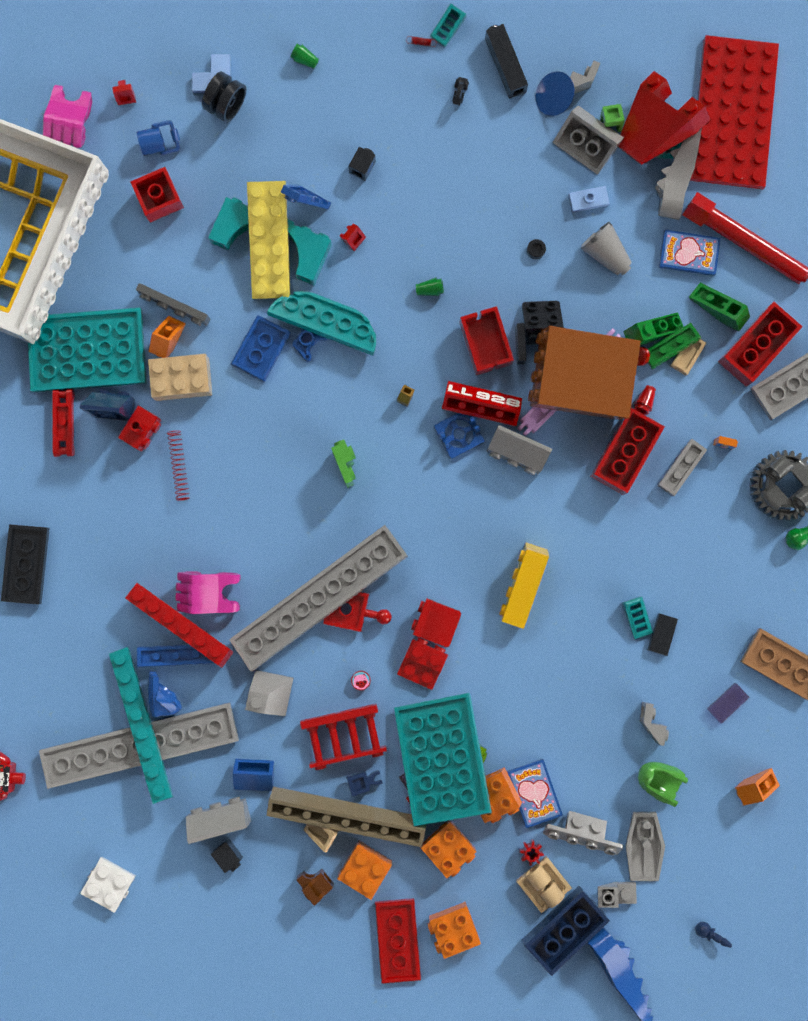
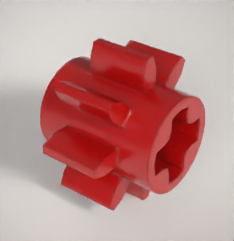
(527, 848)

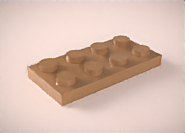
(778, 662)

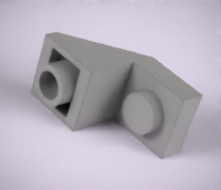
(584, 82)
(656, 731)
(616, 893)

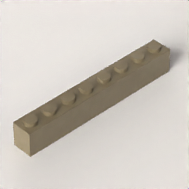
(344, 816)

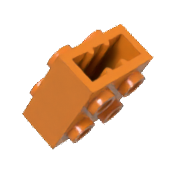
(502, 796)
(448, 849)
(453, 930)

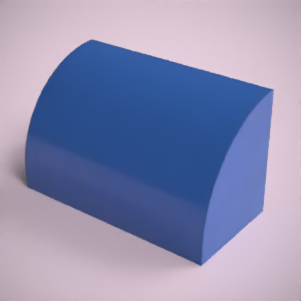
(253, 775)

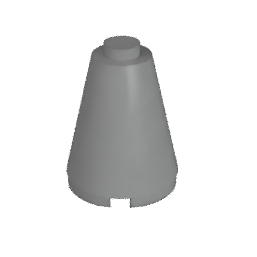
(608, 249)

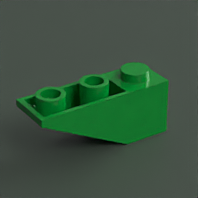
(654, 329)

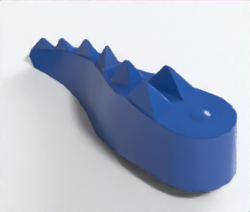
(618, 967)

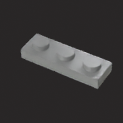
(682, 467)

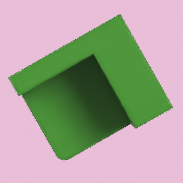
(612, 116)

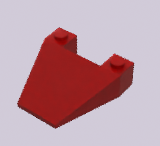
(656, 125)

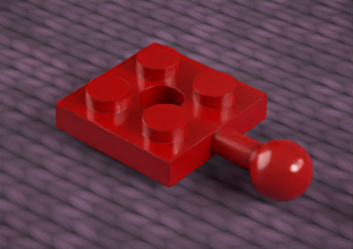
(355, 618)

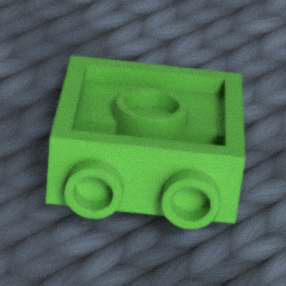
(344, 457)

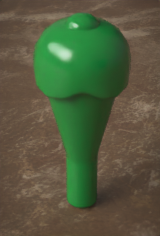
(797, 538)

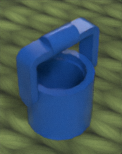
(152, 141)

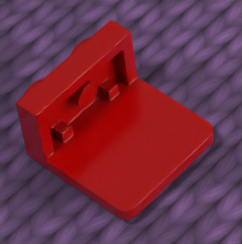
(436, 622)

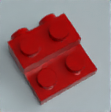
(423, 663)

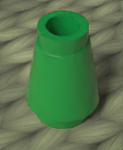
(304, 56)
(431, 287)

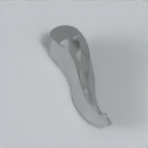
(678, 175)

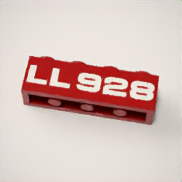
(482, 403)

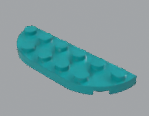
(326, 319)

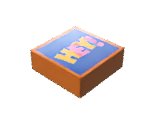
(725, 442)

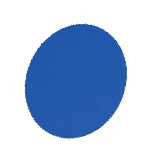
(554, 93)

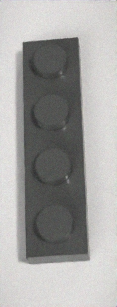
(179, 308)

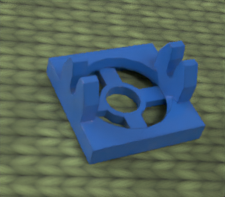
(453, 451)

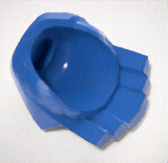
(161, 699)

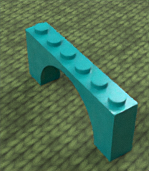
(311, 247)

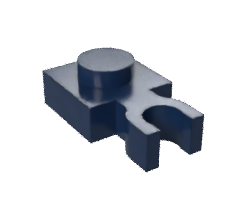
(360, 782)

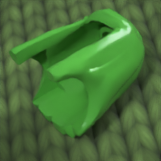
(661, 781)

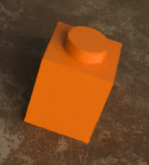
(166, 337)
(757, 787)

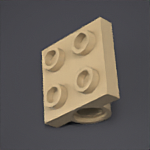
(544, 885)

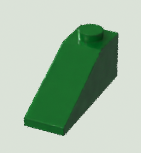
(721, 306)

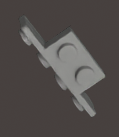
(584, 831)

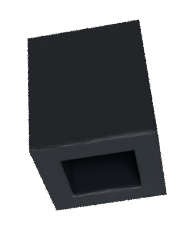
(362, 163)
(227, 856)

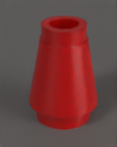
(645, 400)

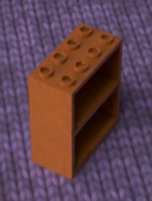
(584, 373)

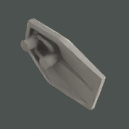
(645, 847)

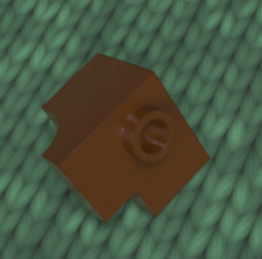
(315, 885)

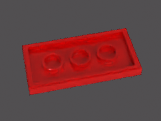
(397, 940)

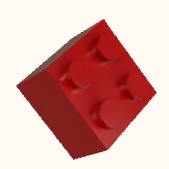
(157, 194)

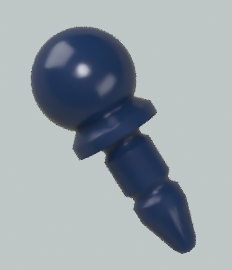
(705, 931)

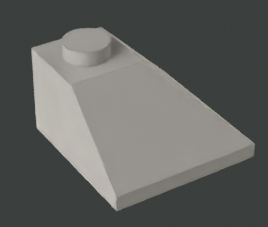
(269, 693)

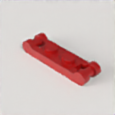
(63, 422)

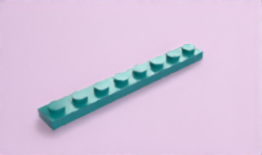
(141, 725)

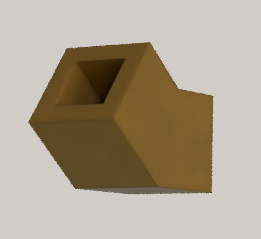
(405, 395)

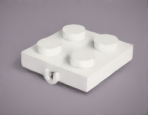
(108, 884)

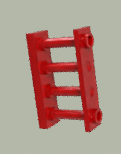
(349, 717)

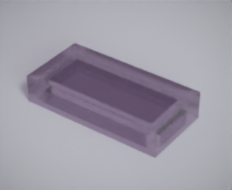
(728, 703)

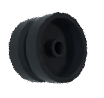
(224, 96)

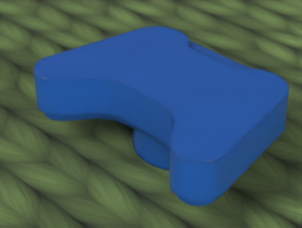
(305, 342)

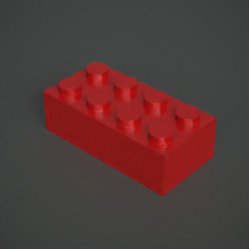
(760, 344)
(627, 452)

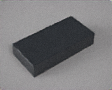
(520, 343)
(662, 634)

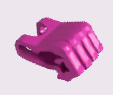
(65, 118)
(203, 592)

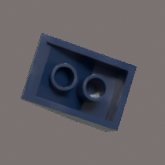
(108, 405)

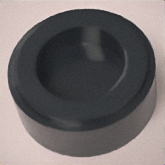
(536, 249)

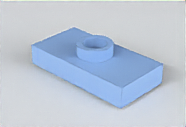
(589, 199)

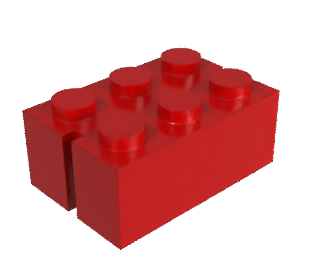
(486, 340)

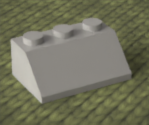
(587, 139)
(518, 450)
(217, 820)

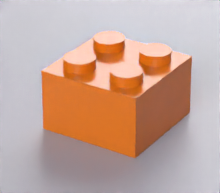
(364, 869)

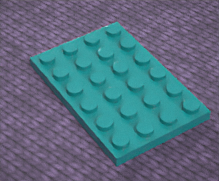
(88, 351)
(442, 760)

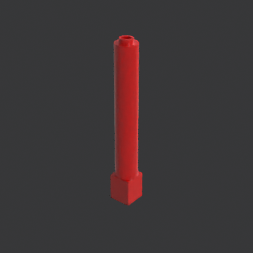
(703, 211)

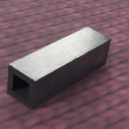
(506, 61)

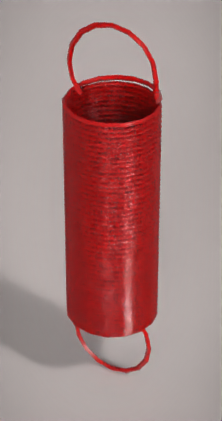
(421, 41)

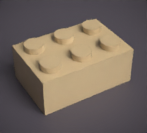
(180, 377)

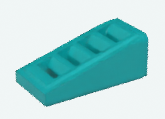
(446, 16)
(626, 606)

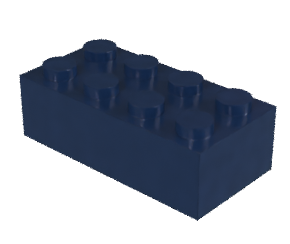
(565, 930)

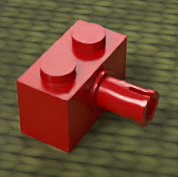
(140, 428)

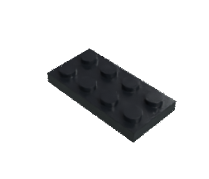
(25, 564)

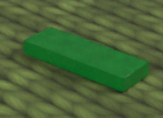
(673, 345)

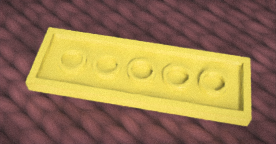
(268, 240)

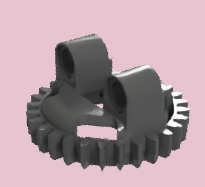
(772, 497)

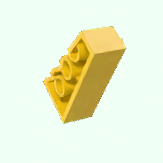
(525, 585)

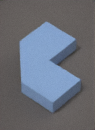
(219, 63)

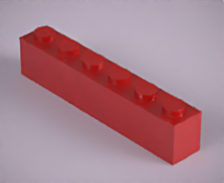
(179, 625)

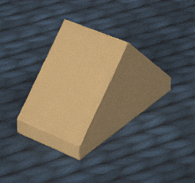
(321, 836)

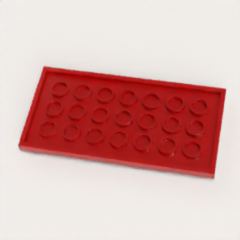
(739, 98)

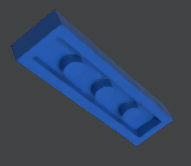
(170, 656)

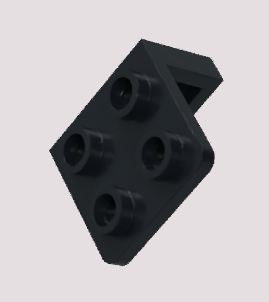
(538, 316)

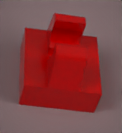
(124, 93)
(353, 237)

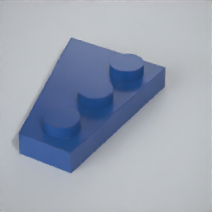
(299, 194)

